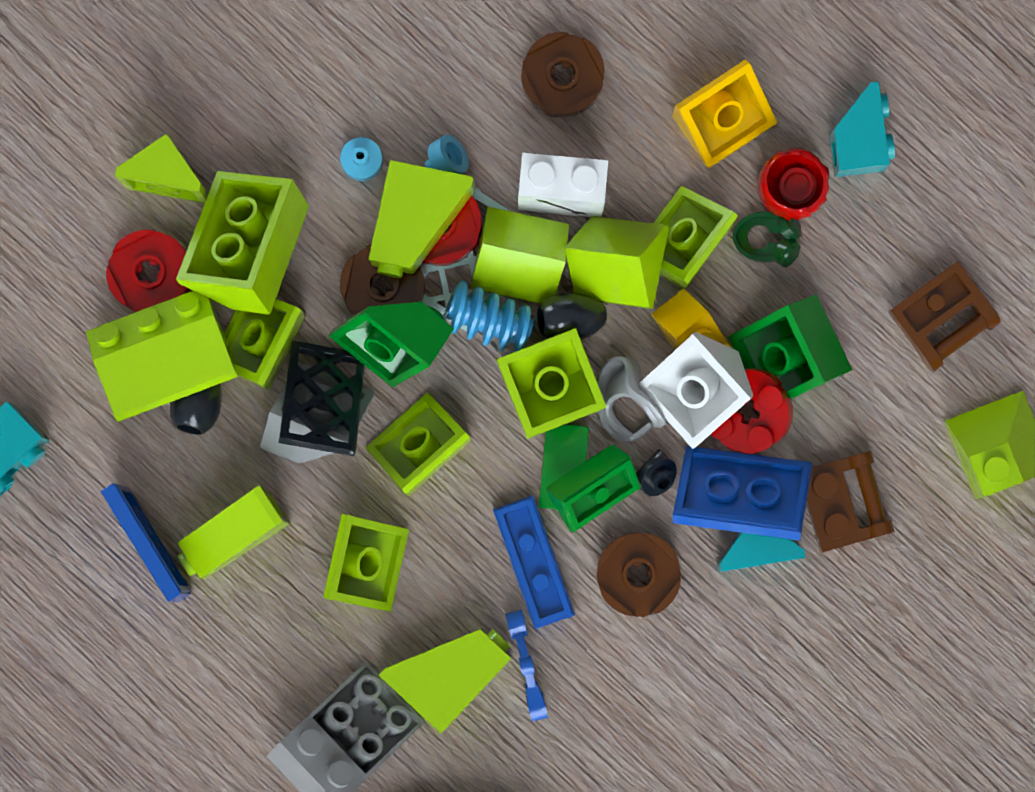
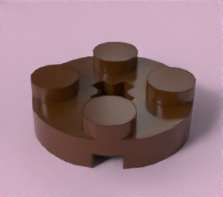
(572, 53)
(357, 280)
(638, 550)

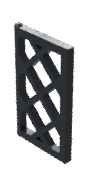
(318, 437)

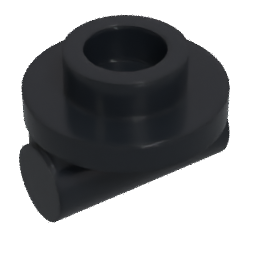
(657, 474)

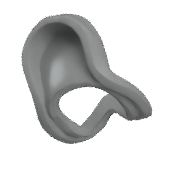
(620, 379)

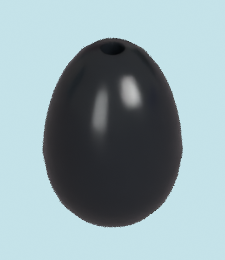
(570, 311)
(197, 411)

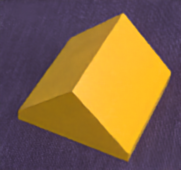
(724, 114)

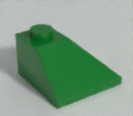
(394, 339)

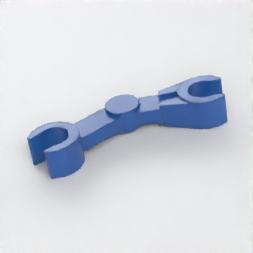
(533, 693)

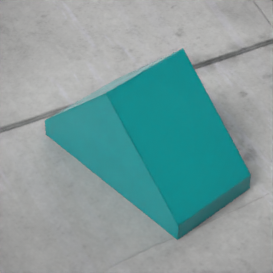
(757, 550)

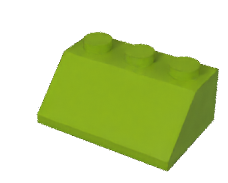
(244, 240)
(160, 354)

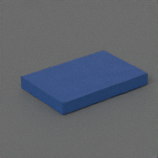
(742, 493)
(146, 542)

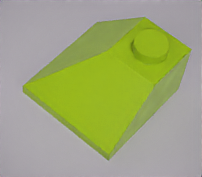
(995, 444)

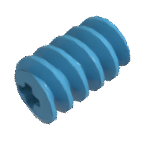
(489, 317)

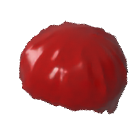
(793, 183)

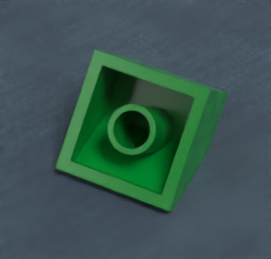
(794, 346)

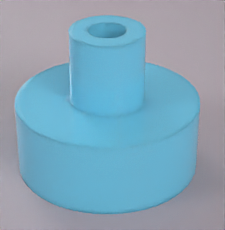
(447, 155)
(365, 168)

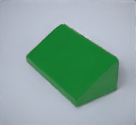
(563, 451)
(594, 487)

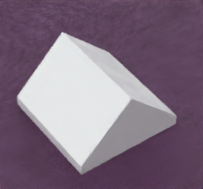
(698, 387)

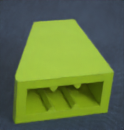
(414, 214)
(231, 533)
(448, 676)

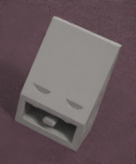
(346, 735)

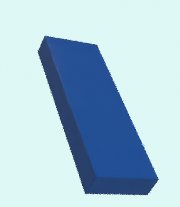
(533, 562)

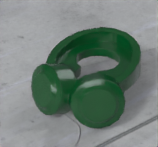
(783, 253)

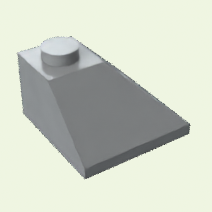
(319, 414)

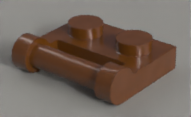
(934, 306)
(832, 507)

